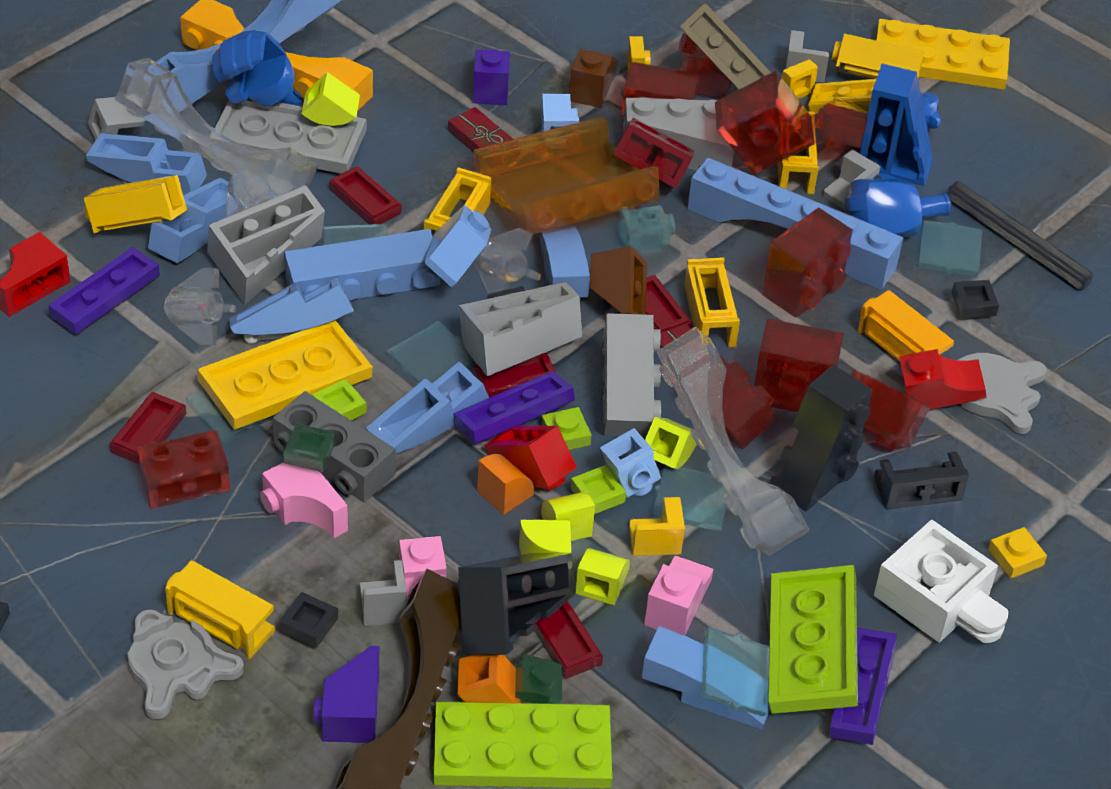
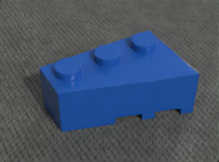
(897, 127)

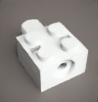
(941, 585)

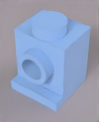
(557, 111)
(635, 471)

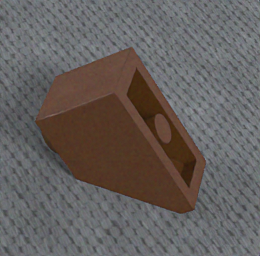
(592, 77)
(620, 279)

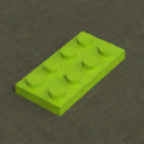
(813, 640)
(522, 745)

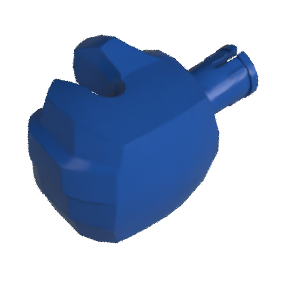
(256, 69)
(893, 204)

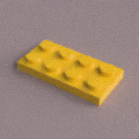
(951, 53)
(276, 373)

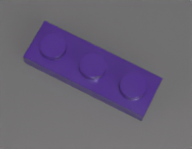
(104, 290)
(514, 407)
(874, 665)

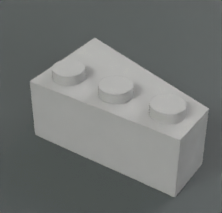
(684, 121)
(253, 242)
(520, 325)
(630, 373)

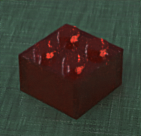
(764, 122)
(807, 262)
(794, 358)

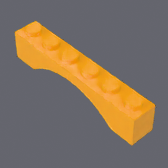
(212, 22)

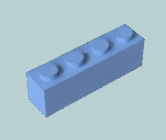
(365, 265)

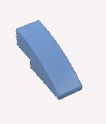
(146, 159)
(189, 231)
(565, 258)
(293, 311)
(428, 409)
(678, 664)

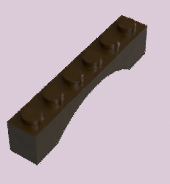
(429, 629)

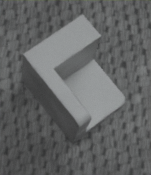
(797, 54)
(110, 116)
(853, 168)
(384, 600)

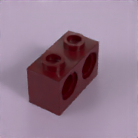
(648, 147)

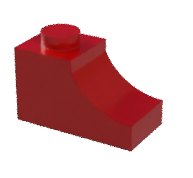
(35, 273)
(942, 380)
(536, 452)

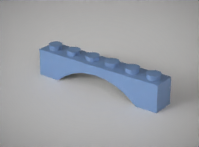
(278, 19)
(734, 195)

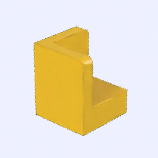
(661, 534)

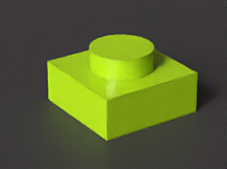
(343, 399)
(571, 425)
(601, 487)

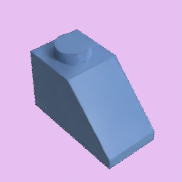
(457, 244)

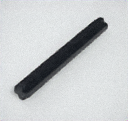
(1020, 235)

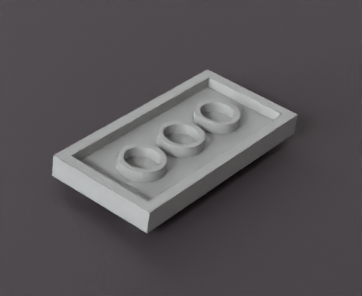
(284, 126)

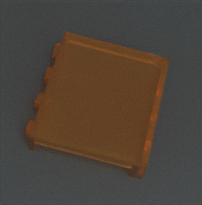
(563, 176)

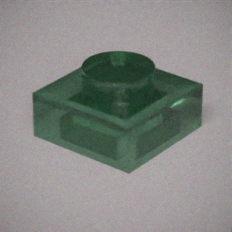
(309, 447)
(538, 680)

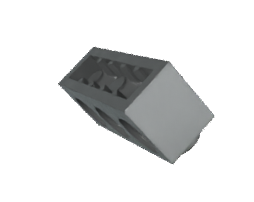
(359, 459)

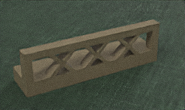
(723, 47)

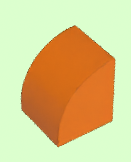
(502, 483)
(487, 679)

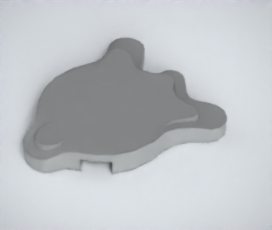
(1007, 390)
(176, 659)

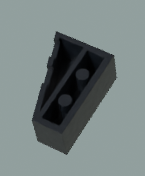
(827, 437)
(509, 596)

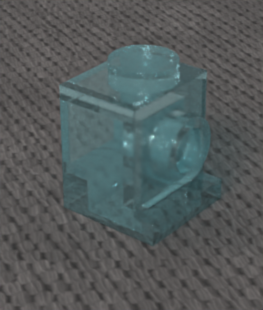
(646, 229)

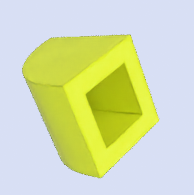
(330, 102)
(670, 442)
(575, 507)
(545, 536)
(601, 576)

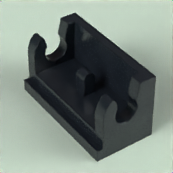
(922, 484)

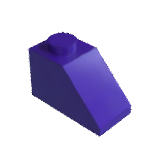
(491, 77)
(351, 700)

